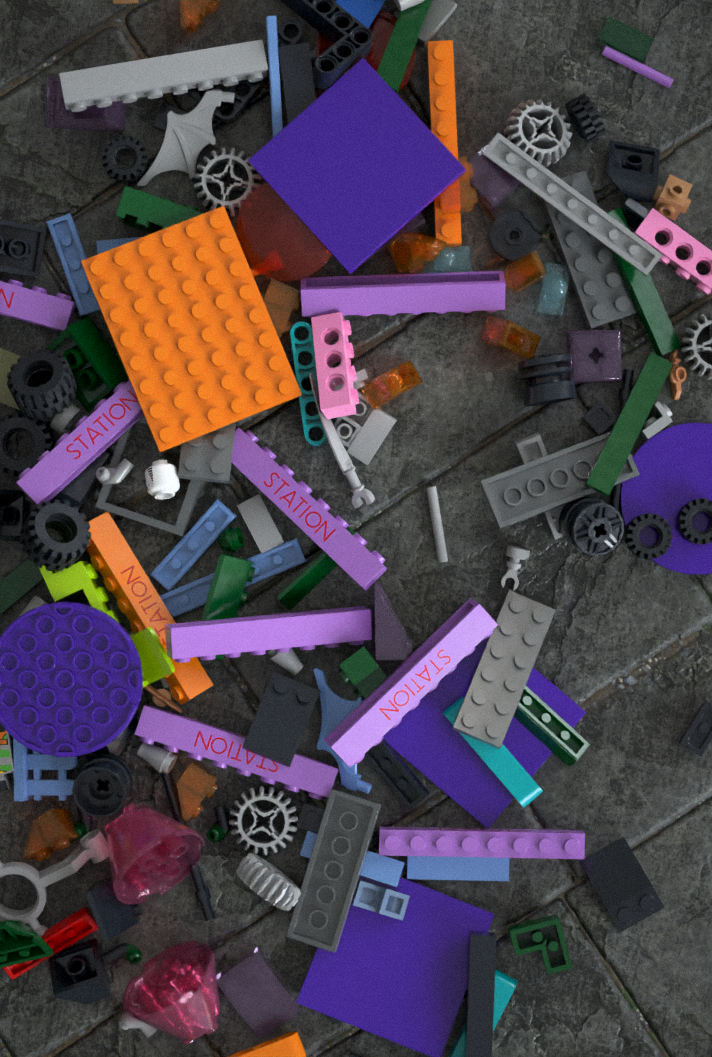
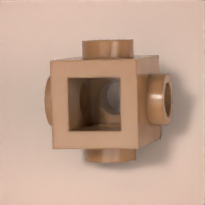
(672, 197)

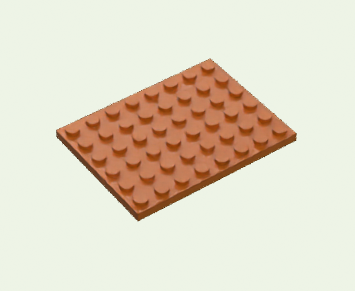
(191, 328)

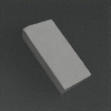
(437, 16)

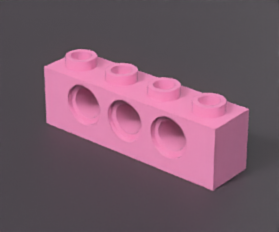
(678, 238)
(326, 329)

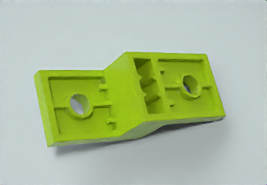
(75, 580)

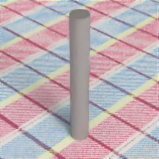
(437, 524)

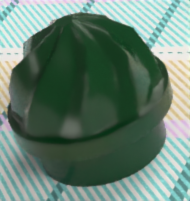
(231, 539)

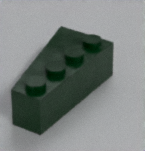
(150, 212)

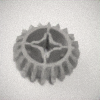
(553, 137)
(217, 179)
(694, 348)
(271, 830)
(268, 881)

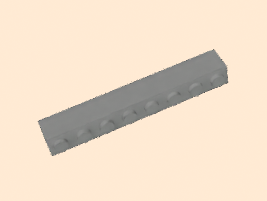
(163, 75)

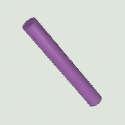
(637, 67)

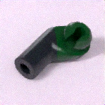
(83, 824)
(221, 826)
(124, 951)

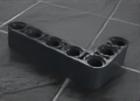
(349, 38)
(241, 103)

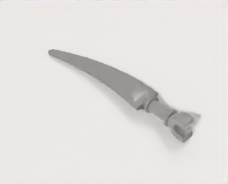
(341, 454)

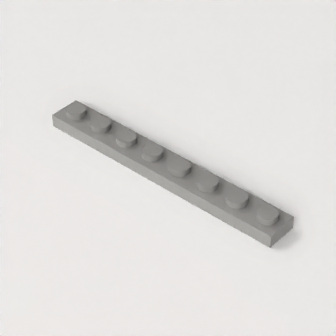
(572, 204)

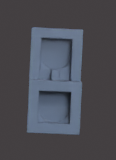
(380, 900)

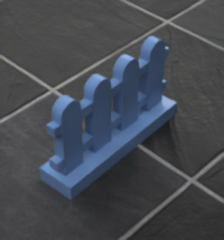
(26, 762)

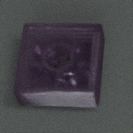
(607, 367)

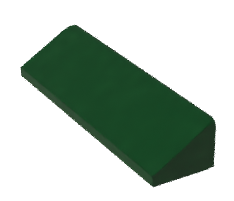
(307, 579)
(550, 728)

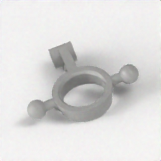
(92, 847)

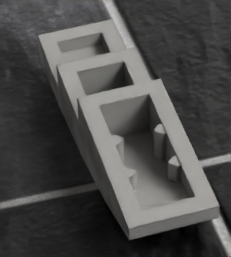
(531, 449)

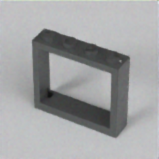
(102, 494)

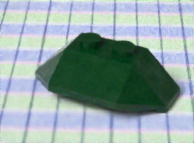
(20, 944)

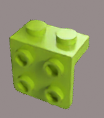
(152, 656)

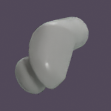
(114, 475)
(127, 1021)

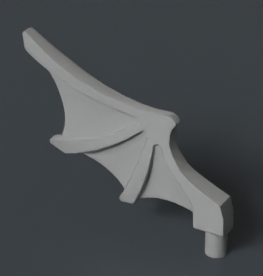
(187, 136)

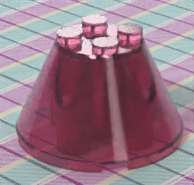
(149, 853)
(177, 992)

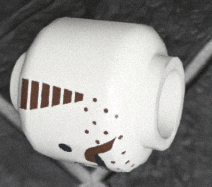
(162, 480)

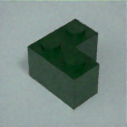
(362, 671)
(542, 935)

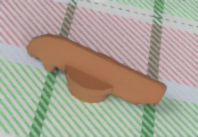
(676, 375)
(162, 698)

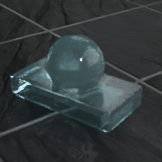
(450, 260)
(553, 290)

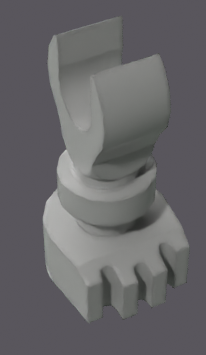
(515, 554)

